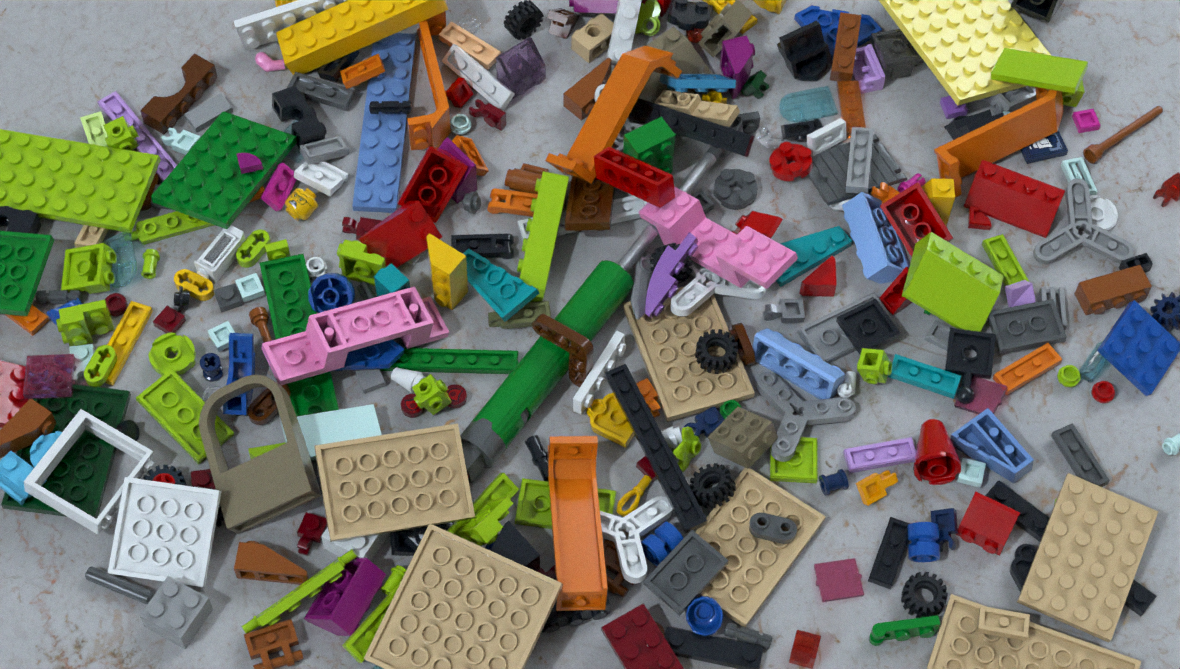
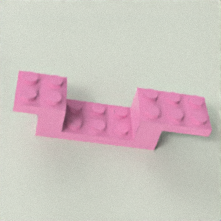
(727, 254)
(353, 327)

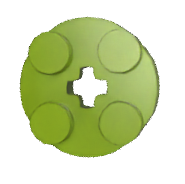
(178, 344)

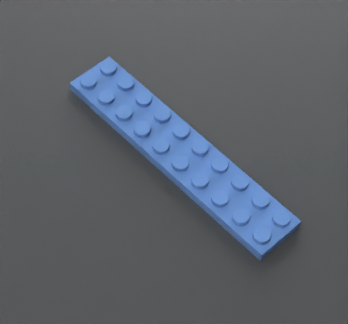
(384, 134)

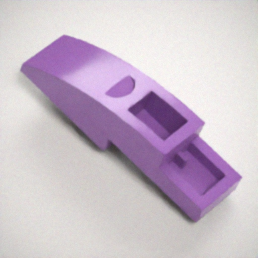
(662, 283)

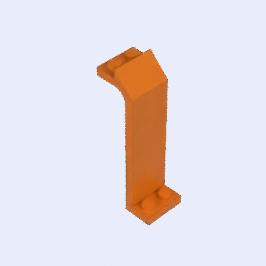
(613, 109)
(435, 127)
(1000, 137)
(576, 523)

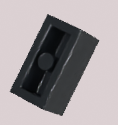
(1142, 260)

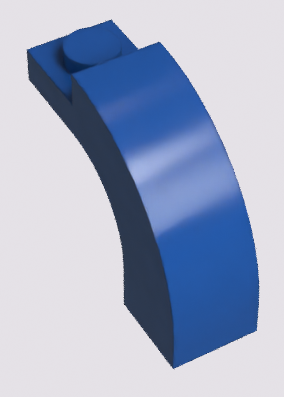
(240, 365)

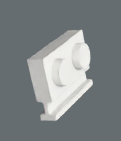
(321, 176)

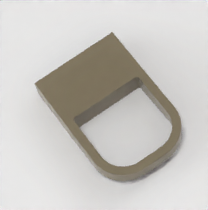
(267, 482)

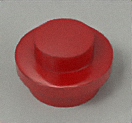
(1103, 392)

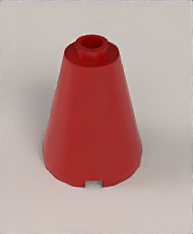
(935, 454)

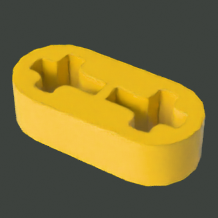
(195, 282)

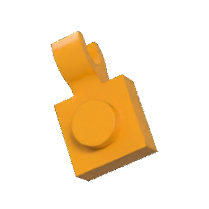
(873, 487)

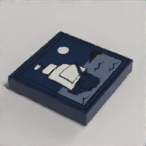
(1044, 149)

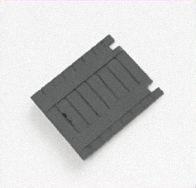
(831, 168)

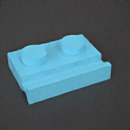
(12, 476)

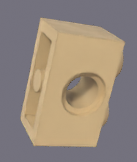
(592, 38)

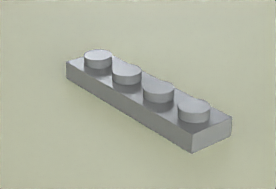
(859, 160)

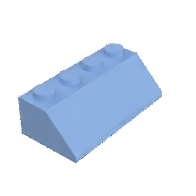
(875, 239)
(796, 364)

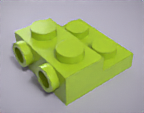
(357, 263)
(89, 268)
(84, 320)
(486, 524)

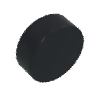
(129, 429)

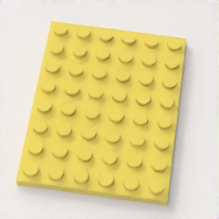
(964, 41)

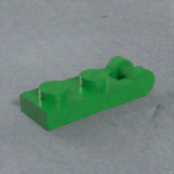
(904, 629)

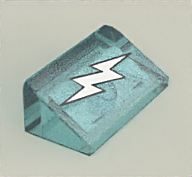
(1092, 365)

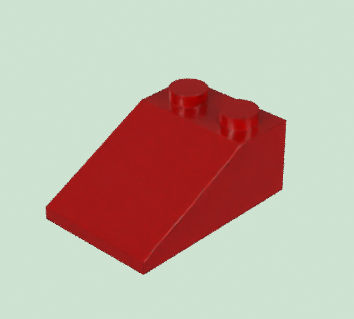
(401, 234)

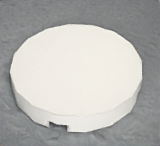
(1103, 213)

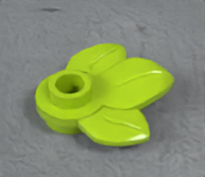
(648, 13)
(687, 448)

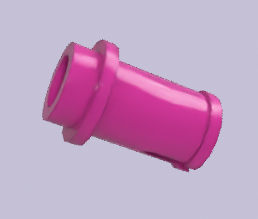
(904, 185)

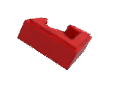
(977, 219)

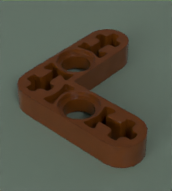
(577, 345)

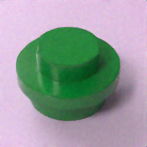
(728, 407)

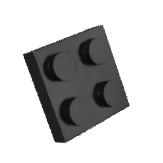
(868, 326)

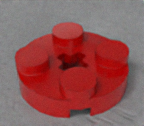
(791, 152)

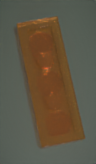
(850, 105)

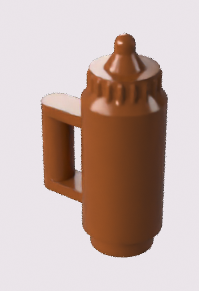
(525, 178)

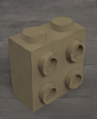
(724, 27)
(743, 437)

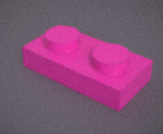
(279, 187)

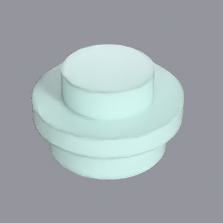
(460, 124)

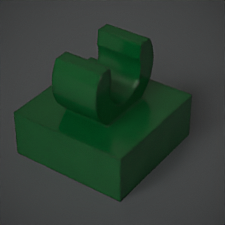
(754, 84)

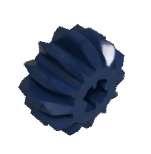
(1160, 311)

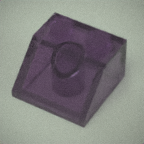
(521, 67)

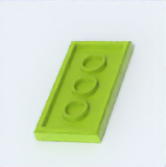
(1039, 70)
(178, 413)
(534, 503)

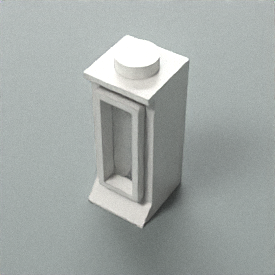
(220, 254)

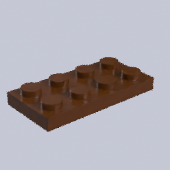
(589, 205)

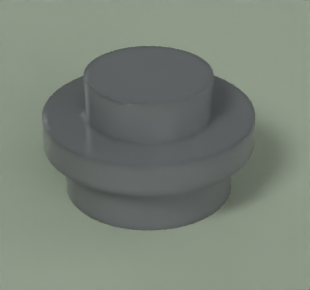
(471, 202)

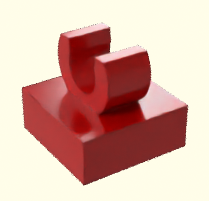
(459, 92)

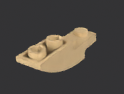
(691, 104)

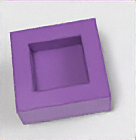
(951, 109)

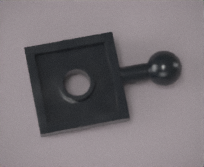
(960, 364)

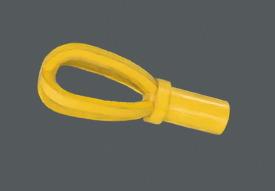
(638, 491)

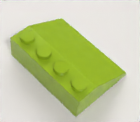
(951, 283)

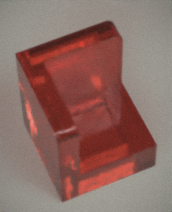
(804, 649)

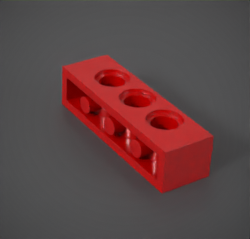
(634, 177)

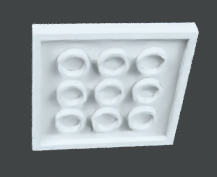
(164, 531)

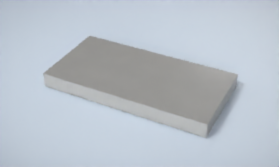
(827, 338)

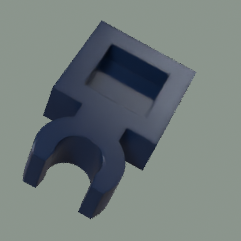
(706, 422)
(947, 525)

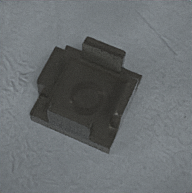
(895, 53)

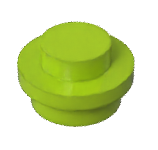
(1069, 376)

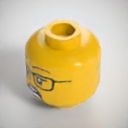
(301, 204)

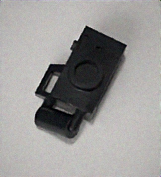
(800, 129)

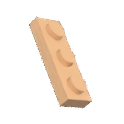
(472, 45)

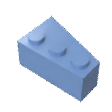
(991, 443)

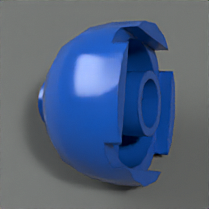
(331, 292)

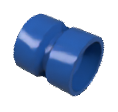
(923, 542)
(659, 546)

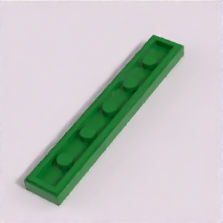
(457, 361)

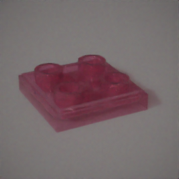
(49, 376)

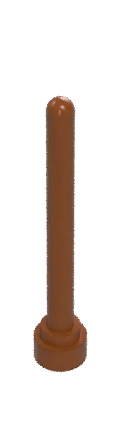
(1094, 152)
(259, 318)

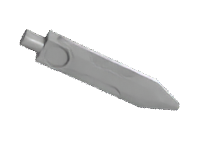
(641, 282)

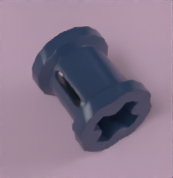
(213, 363)
(833, 482)

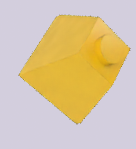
(941, 195)

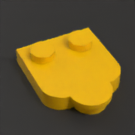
(609, 420)

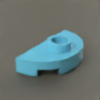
(41, 446)

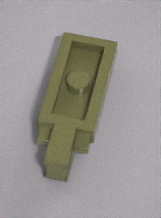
(522, 318)

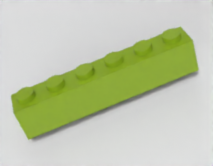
(543, 231)

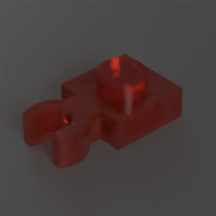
(1169, 190)

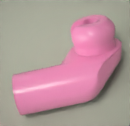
(268, 64)

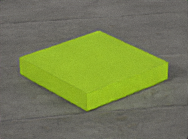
(801, 467)

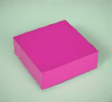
(1086, 120)

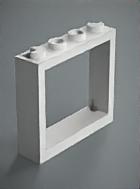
(58, 450)

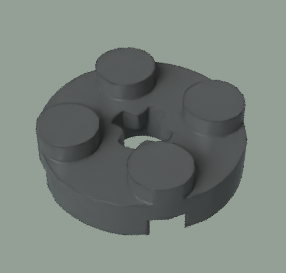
(741, 179)

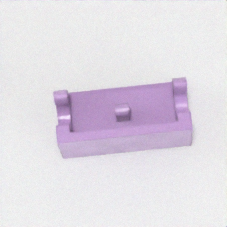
(868, 70)

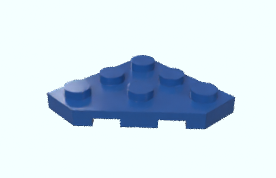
(829, 25)
(373, 357)

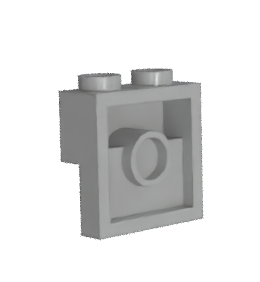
(1012, 99)

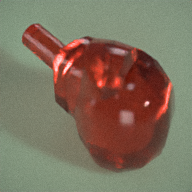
(694, 35)

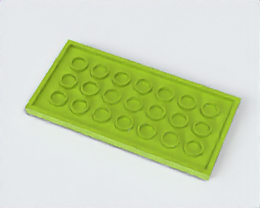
(74, 180)

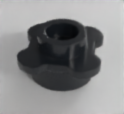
(181, 299)

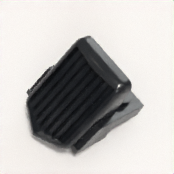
(805, 52)
(964, 124)

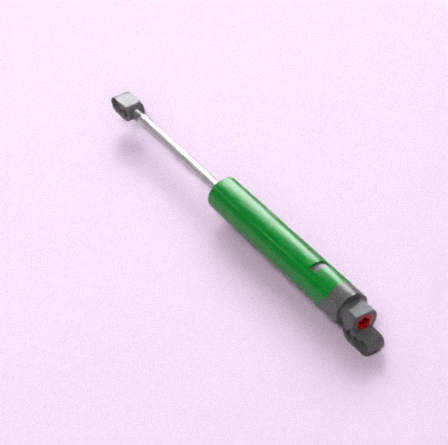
(547, 363)

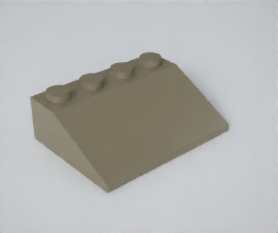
(684, 55)

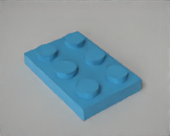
(699, 82)

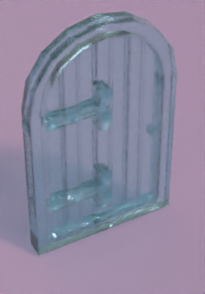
(808, 105)
(126, 264)

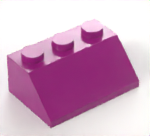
(345, 600)

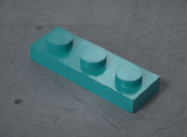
(924, 376)

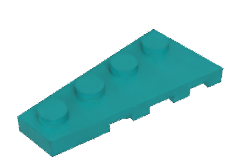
(813, 251)
(497, 287)

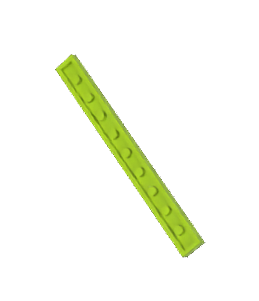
(360, 640)

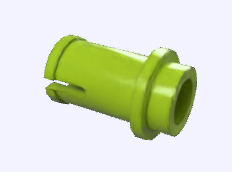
(150, 258)
(394, 579)

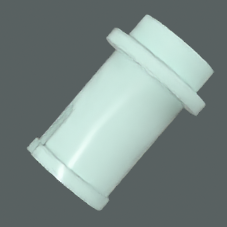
(1172, 445)

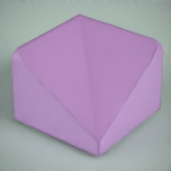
(1020, 293)

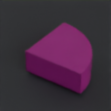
(249, 162)

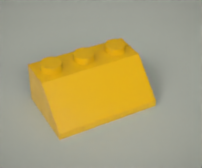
(447, 272)

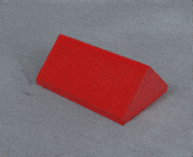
(434, 181)

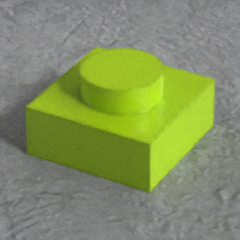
(277, 250)

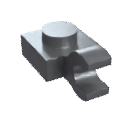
(788, 309)

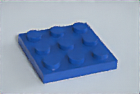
(1139, 348)

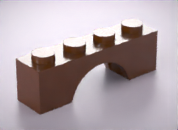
(164, 112)

